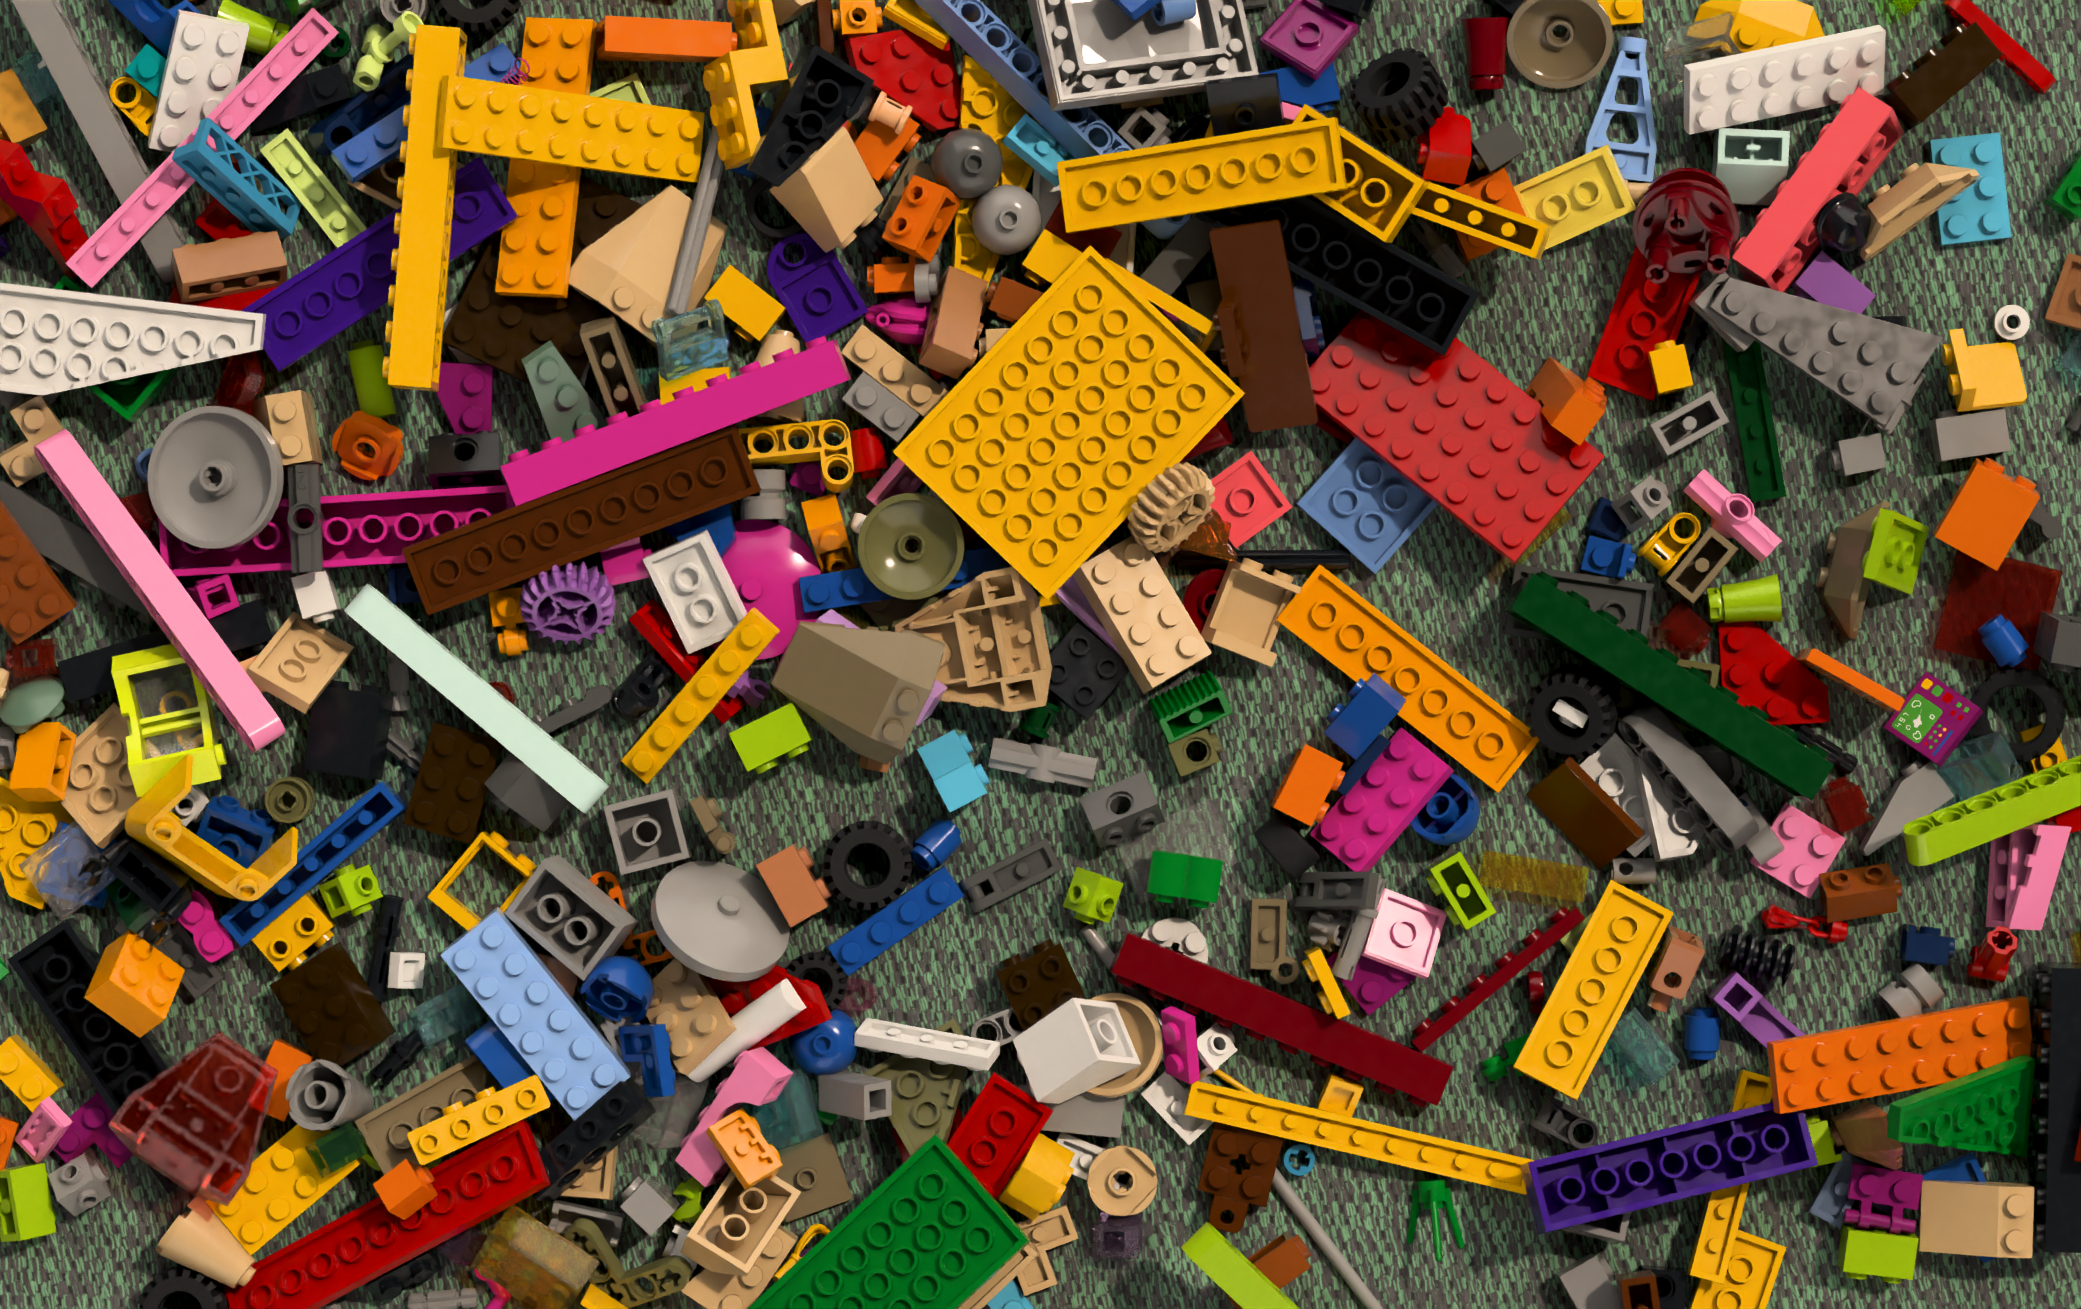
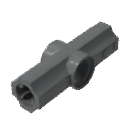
(303, 494)

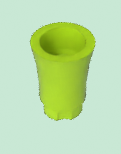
(263, 31)
(1746, 601)

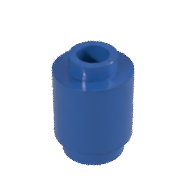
(2003, 641)
(936, 844)
(1702, 1033)

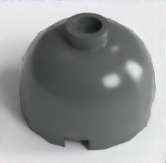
(967, 162)

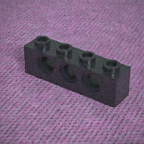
(593, 1137)

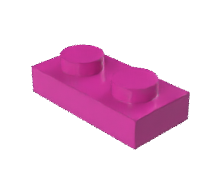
(1180, 1045)

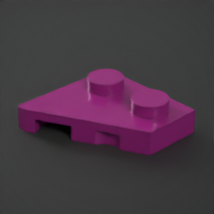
(467, 395)

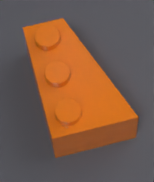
(1568, 400)

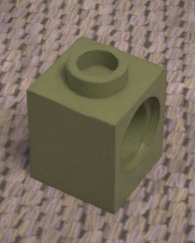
(1183, 763)

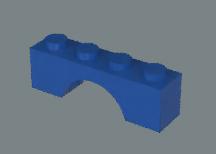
(896, 920)

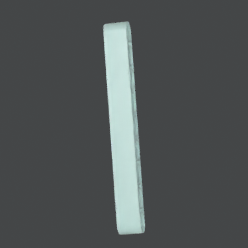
(476, 698)

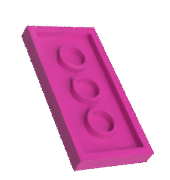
(1382, 802)

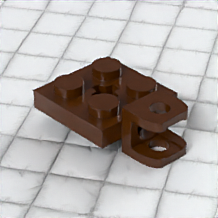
(1232, 1189)

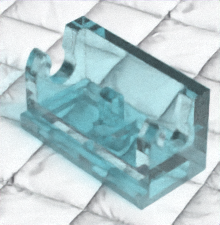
(446, 1015)
(1641, 1048)

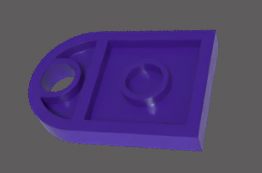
(815, 289)

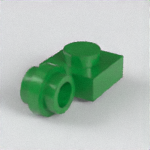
(1495, 1066)

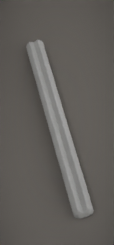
(696, 229)

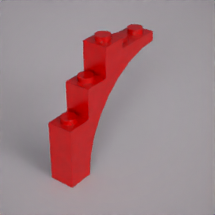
(42, 203)

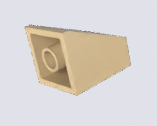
(831, 193)
(292, 425)

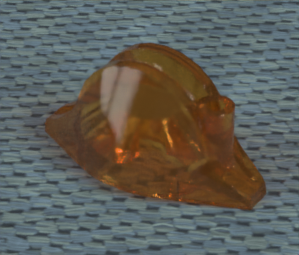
(1211, 538)

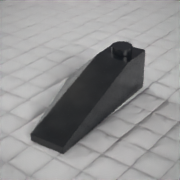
(807, 112)

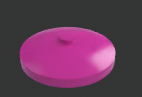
(766, 574)

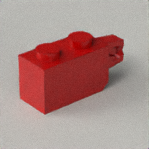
(1446, 148)

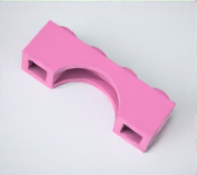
(755, 1080)

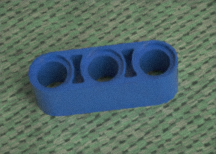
(501, 1057)

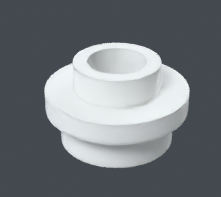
(2001, 326)

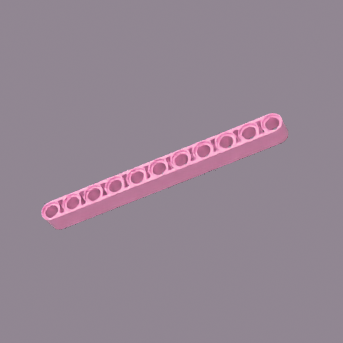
(159, 590)

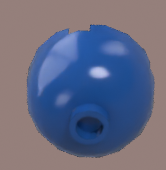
(1449, 814)
(619, 988)
(827, 1046)

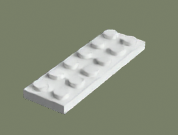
(1783, 79)

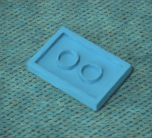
(1982, 208)

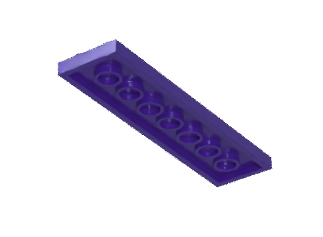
(359, 273)

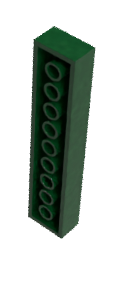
(1674, 690)

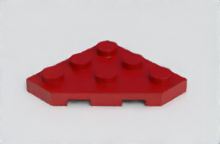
(911, 74)
(1769, 676)
(738, 995)

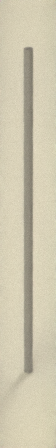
(1279, 1182)

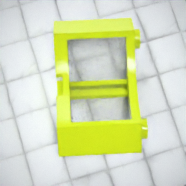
(167, 717)

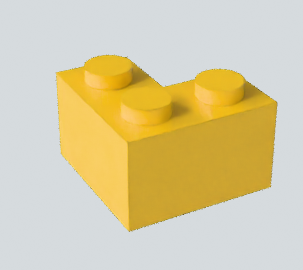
(1039, 1178)

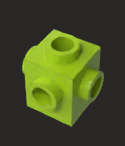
(350, 891)
(1092, 896)

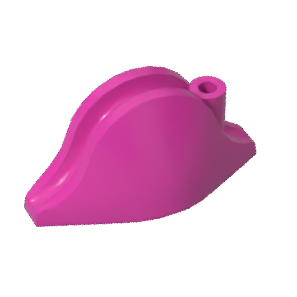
(901, 318)

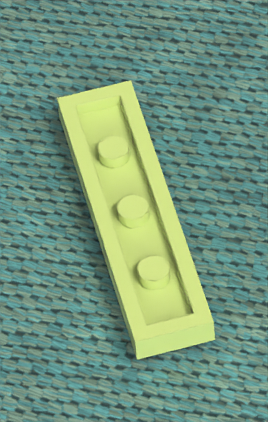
(313, 188)

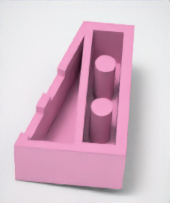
(2024, 875)

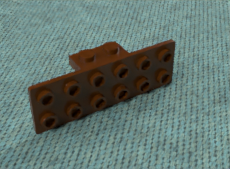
(1262, 326)

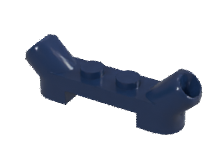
(363, 109)

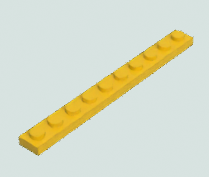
(1355, 1136)

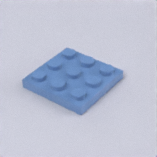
(1366, 505)

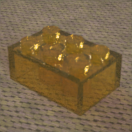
(534, 1262)

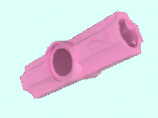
(1732, 515)

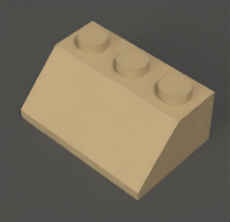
(738, 1224)

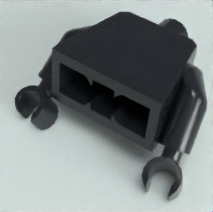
(147, 876)

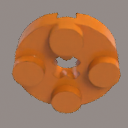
(379, 434)

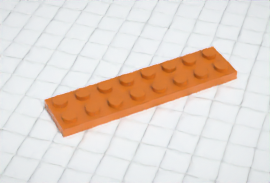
(1896, 1054)

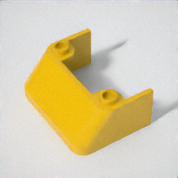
(162, 832)

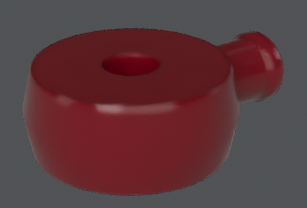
(1535, 990)

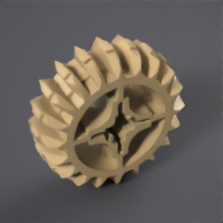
(1171, 507)

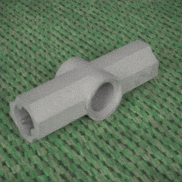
(1042, 762)

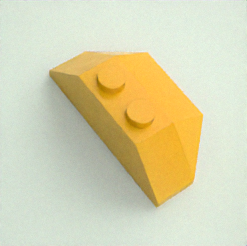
(1765, 22)

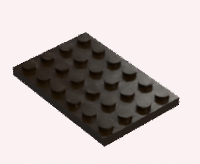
(508, 328)

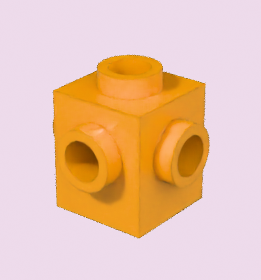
(849, 28)

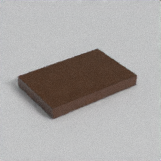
(1585, 813)

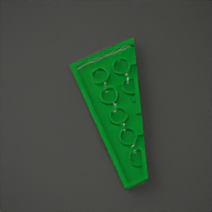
(1972, 1112)

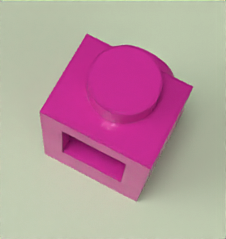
(213, 594)

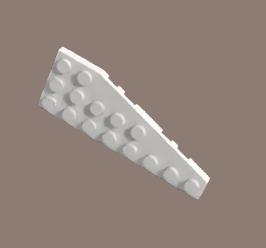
(85, 339)

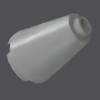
(326, 1096)

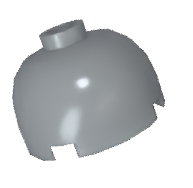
(1006, 219)

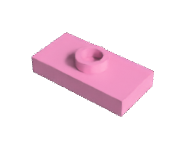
(43, 1130)

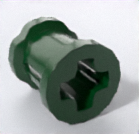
(1040, 719)

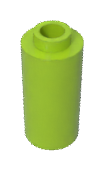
(371, 388)

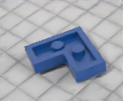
(651, 1047)

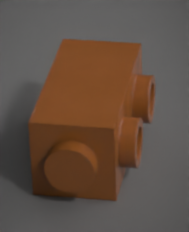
(1859, 892)

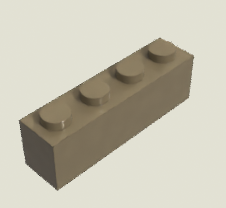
(613, 366)

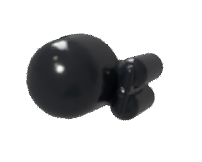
(639, 692)

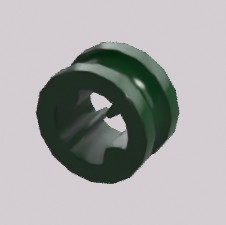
(344, 36)

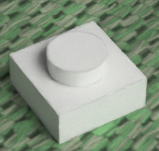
(1571, 712)
(406, 970)

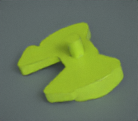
(691, 1209)

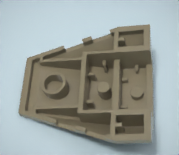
(860, 682)

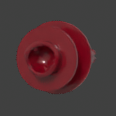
(1685, 224)

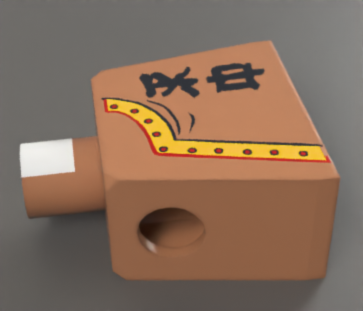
(1677, 953)

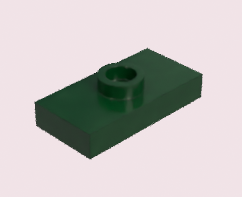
(129, 905)

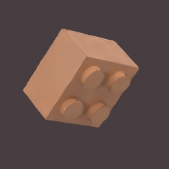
(794, 883)

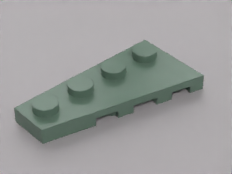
(560, 394)

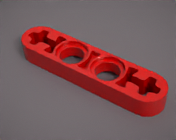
(2016, 56)

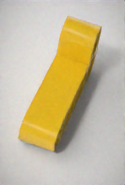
(816, 449)

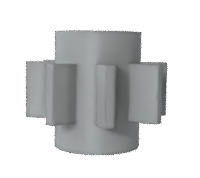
(1328, 928)

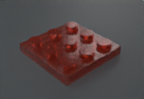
(1980, 593)

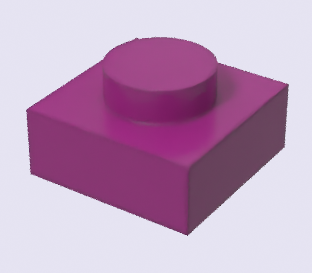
(808, 477)

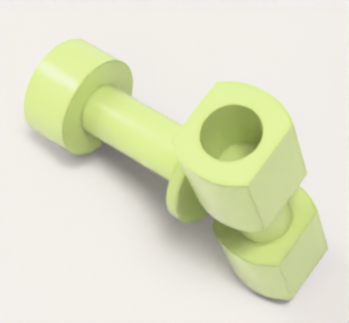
(380, 47)

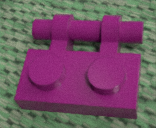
(1886, 1187)

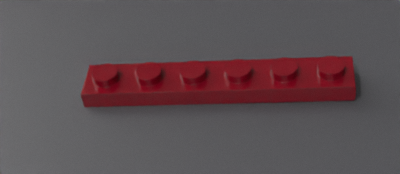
(1484, 986)

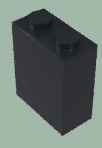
(349, 731)

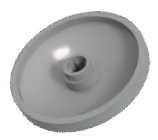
(215, 477)
(719, 921)

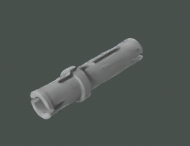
(1356, 937)

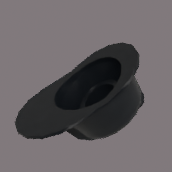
(1842, 225)

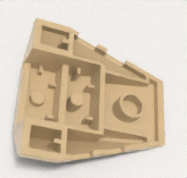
(637, 260)
(992, 642)

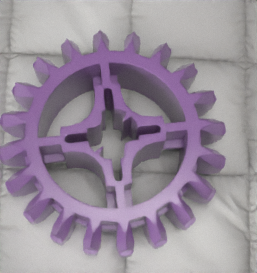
(565, 611)

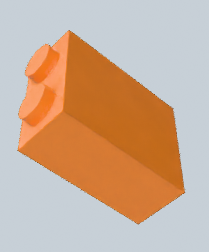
(1987, 512)

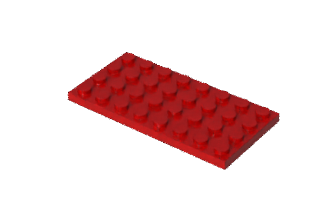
(1452, 430)

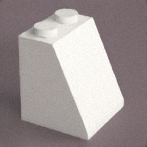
(1075, 1050)

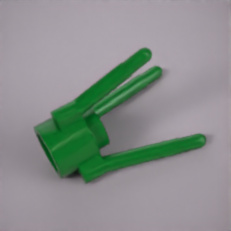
(1431, 1195)

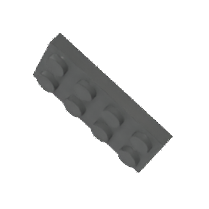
(1621, 598)

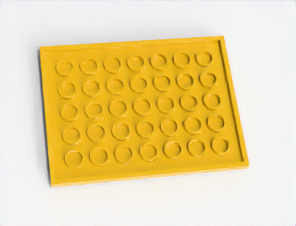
(1068, 422)

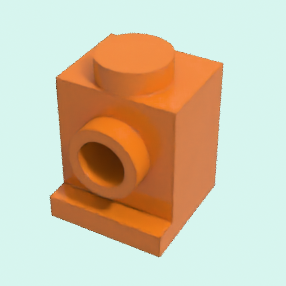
(892, 276)

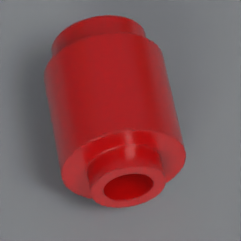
(868, 452)

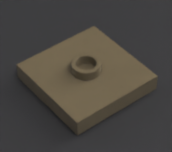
(816, 1172)

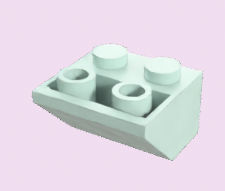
(1751, 163)

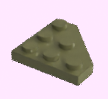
(922, 1094)

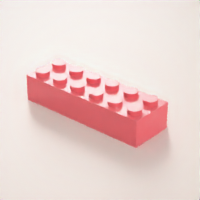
(1839, 163)

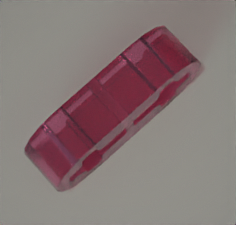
(848, 1002)

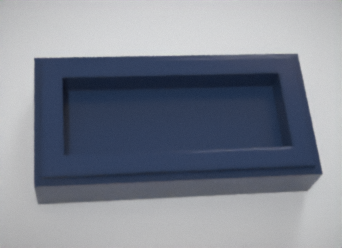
(1361, 765)

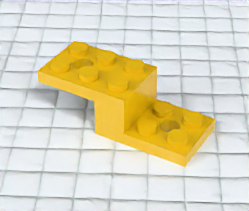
(743, 73)

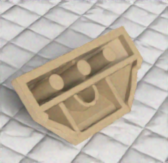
(1911, 201)

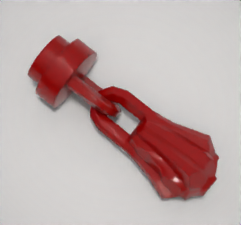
(1776, 917)

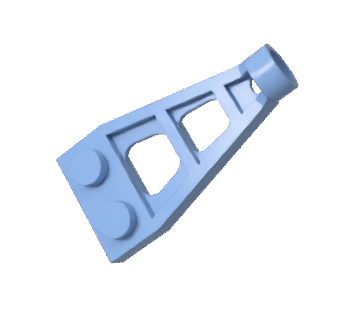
(1637, 159)

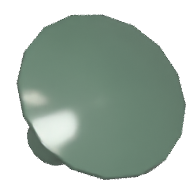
(32, 702)

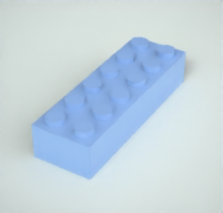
(535, 1013)

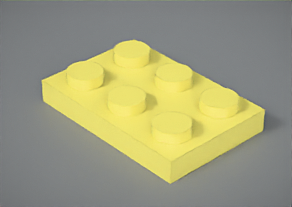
(1577, 195)

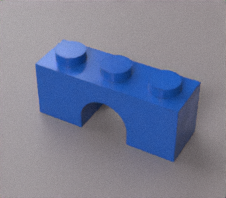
(153, 19)

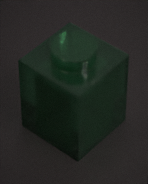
(337, 1149)

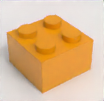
(134, 983)

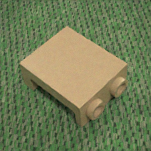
(1247, 610)

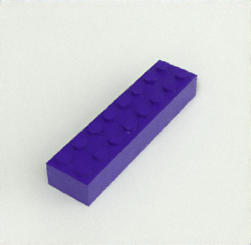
(1666, 1166)

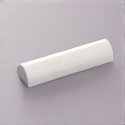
(752, 1025)

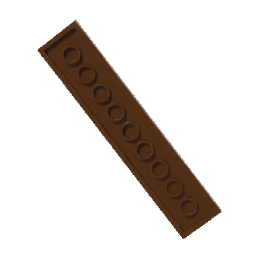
(581, 519)

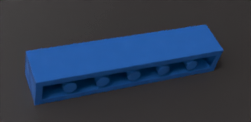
(317, 861)

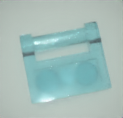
(693, 350)

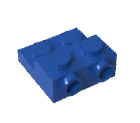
(237, 831)

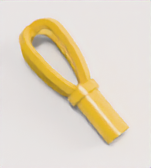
(795, 1257)

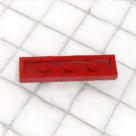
(661, 633)

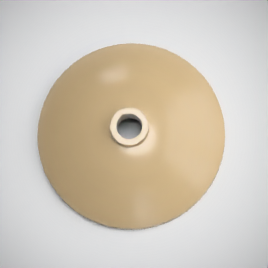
(1146, 1038)

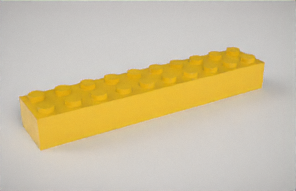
(425, 217)

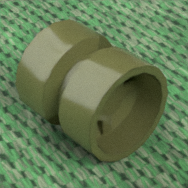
(290, 799)

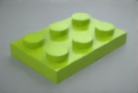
(1895, 551)

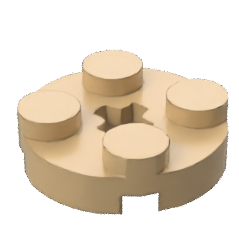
(1142, 1180)

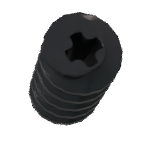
(1756, 954)

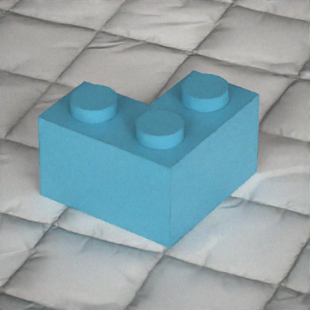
(953, 770)

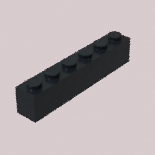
(91, 675)

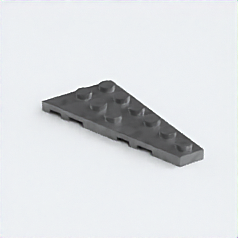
(1845, 352)

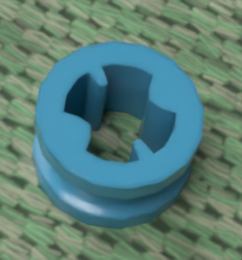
(1294, 1149)

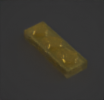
(1533, 876)

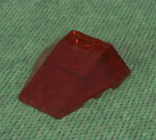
(201, 1118)

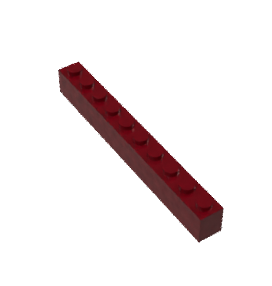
(1280, 1018)

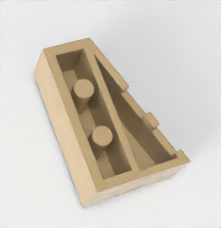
(733, 1291)

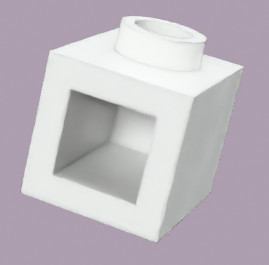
(316, 595)

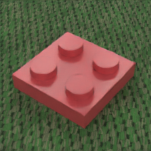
(1247, 498)

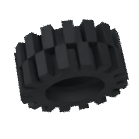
(827, 965)

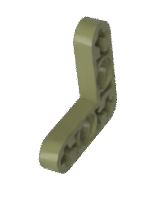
(627, 1281)

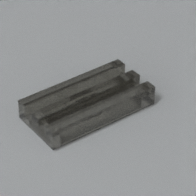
(1211, 457)

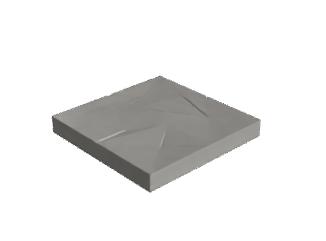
(1103, 57)

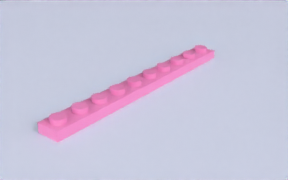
(232, 116)

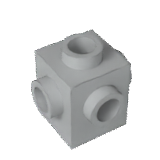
(1140, 120)
(80, 1184)

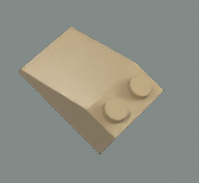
(1976, 1218)

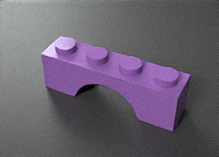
(1752, 1010)

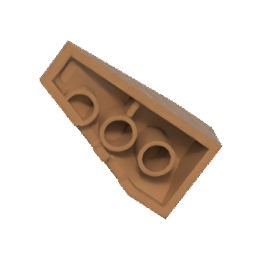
(1864, 1134)

